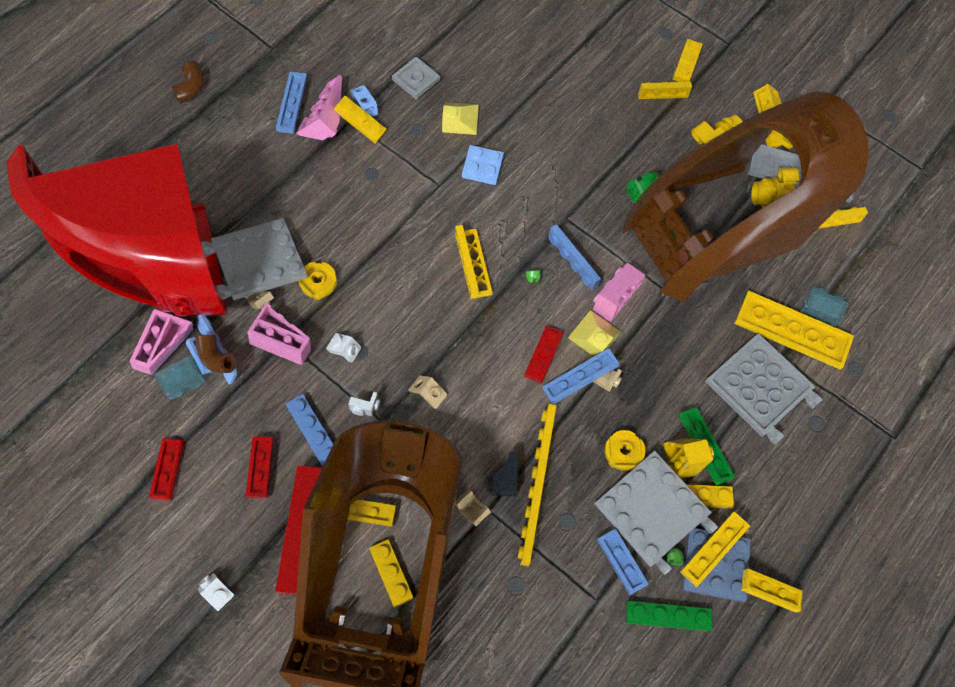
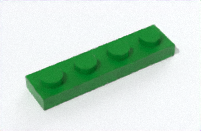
(698, 429)
(668, 616)

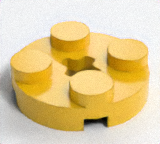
(327, 283)
(616, 458)

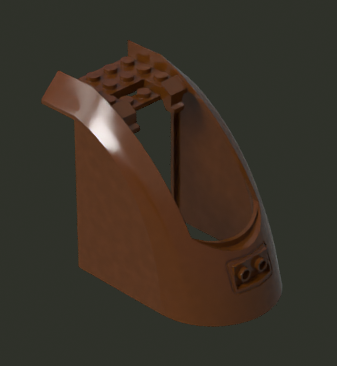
(832, 163)
(354, 469)

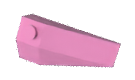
(323, 119)

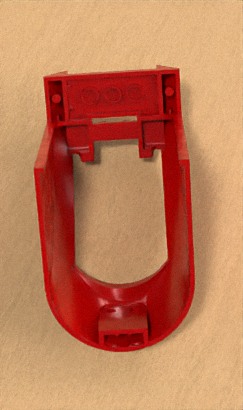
(126, 227)

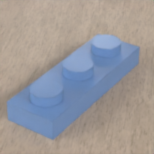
(622, 562)

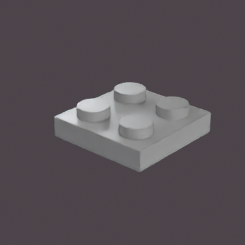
(416, 78)

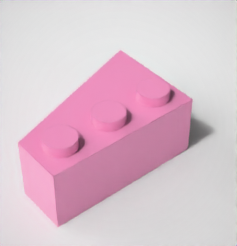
(618, 291)
(278, 336)
(159, 341)

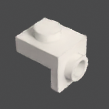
(344, 346)
(362, 407)
(214, 591)

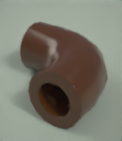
(192, 83)
(211, 357)

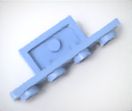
(205, 328)

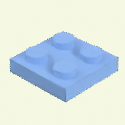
(482, 165)

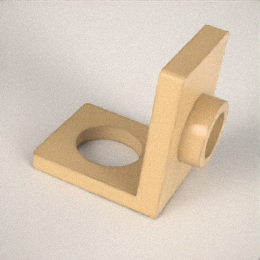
(429, 390)

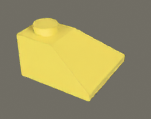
(460, 118)
(594, 334)

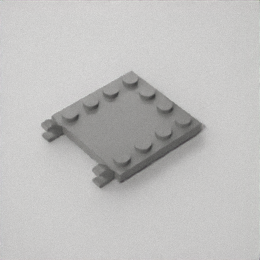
(256, 259)
(762, 386)
(654, 510)

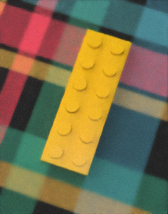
(794, 330)

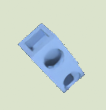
(364, 100)

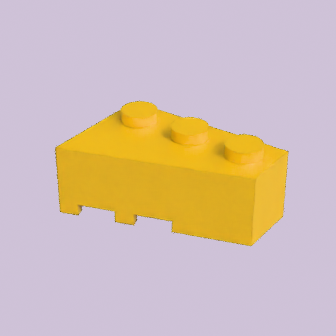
(688, 456)

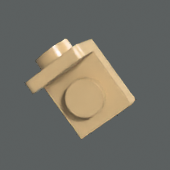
(609, 380)

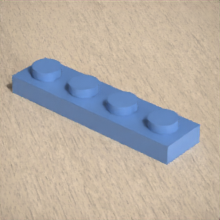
(291, 102)
(574, 257)
(580, 376)
(310, 427)

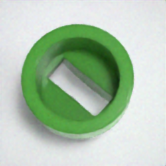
(533, 274)
(675, 557)

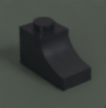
(505, 480)

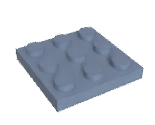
(727, 575)

